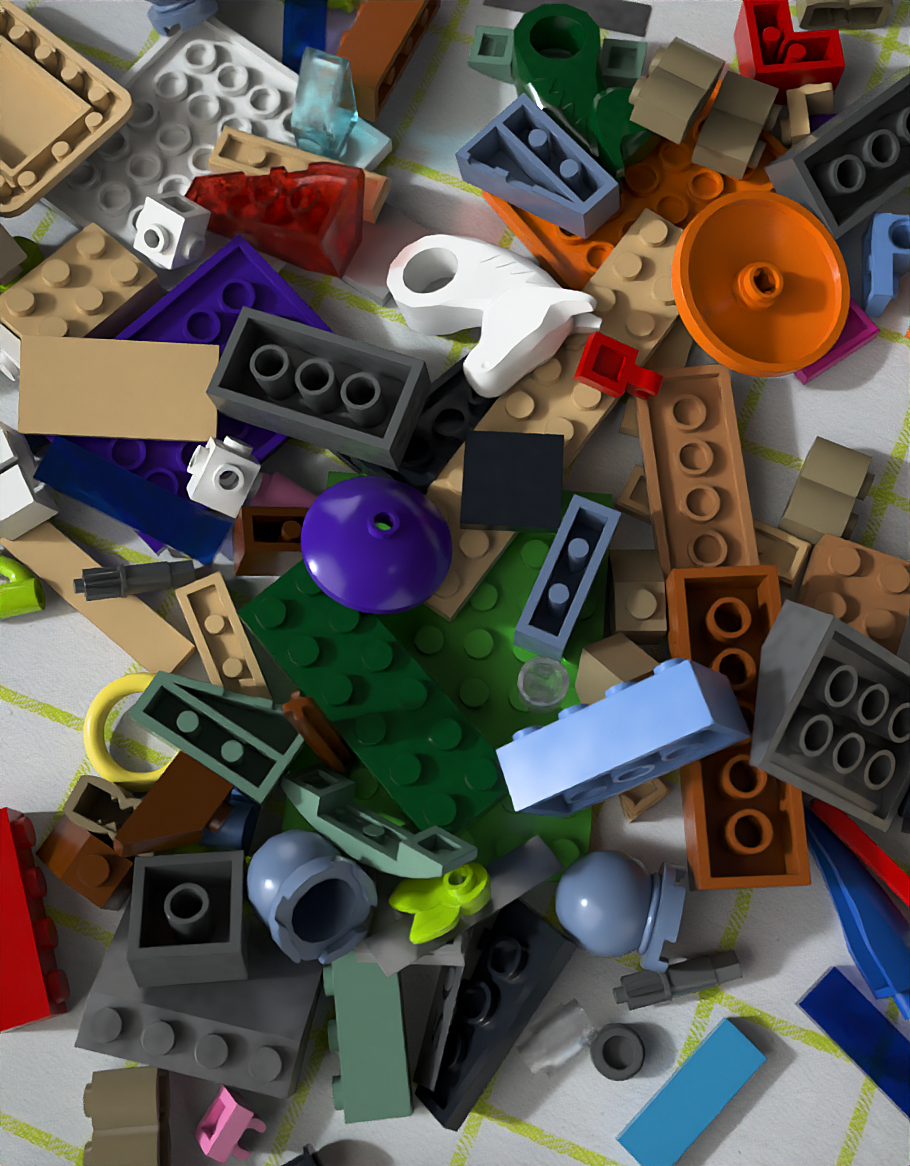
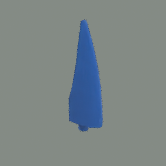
(869, 919)

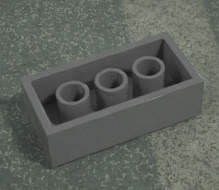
(852, 159)
(320, 387)

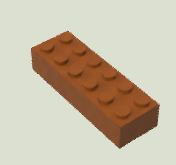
(737, 819)

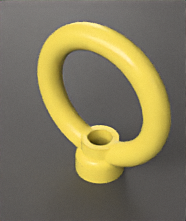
(94, 734)

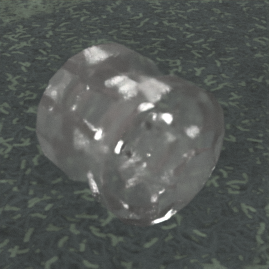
(540, 697)

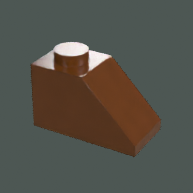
(267, 540)
(176, 809)
(88, 864)

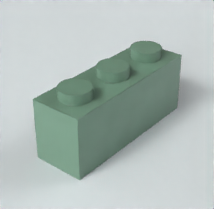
(369, 1041)

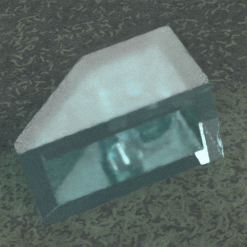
(323, 104)

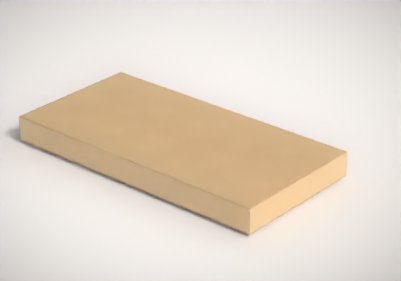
(116, 389)

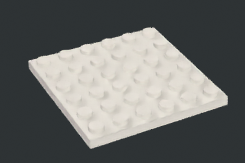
(182, 101)

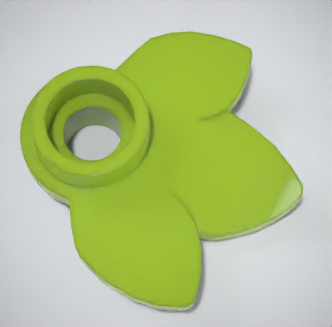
(442, 899)

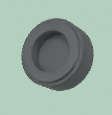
(617, 1052)

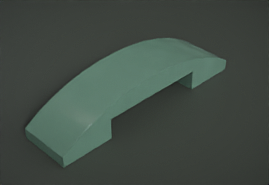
(493, 46)
(329, 806)

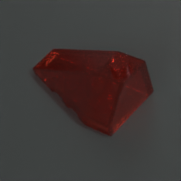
(295, 216)

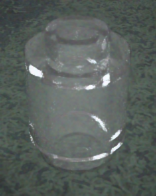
(557, 1038)

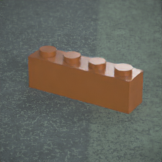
(382, 47)

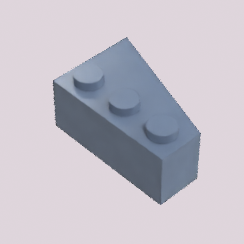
(539, 169)

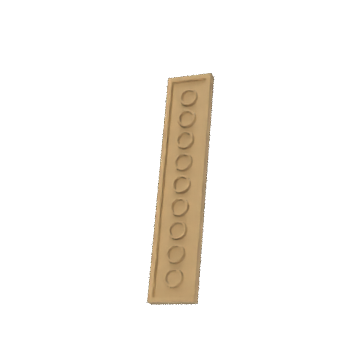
(637, 310)

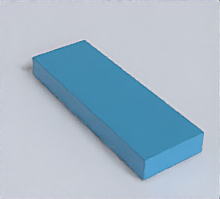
(691, 1097)

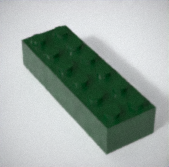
(379, 703)

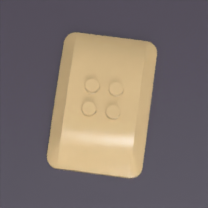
(51, 110)

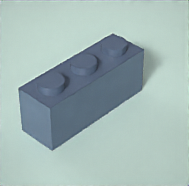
(566, 578)

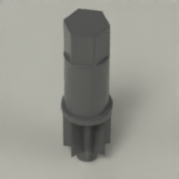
(133, 579)
(679, 979)

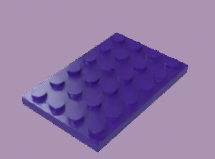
(204, 312)

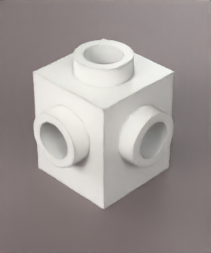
(171, 230)
(227, 491)

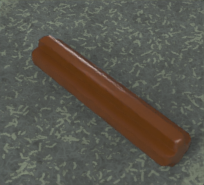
(318, 731)

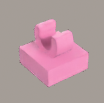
(224, 1125)

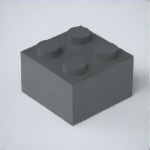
(189, 919)

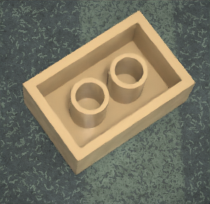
(81, 290)

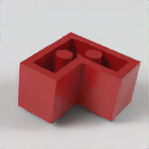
(779, 56)

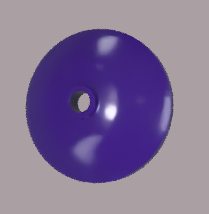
(373, 566)

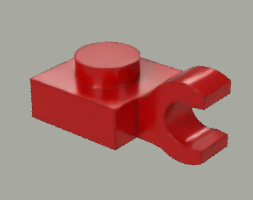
(611, 369)

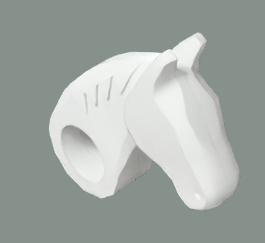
(511, 299)

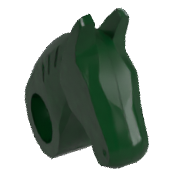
(574, 87)

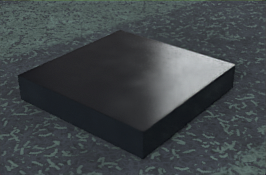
(512, 481)

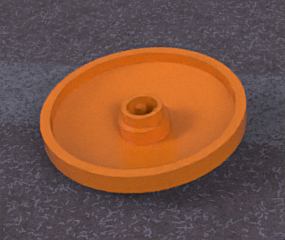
(760, 284)

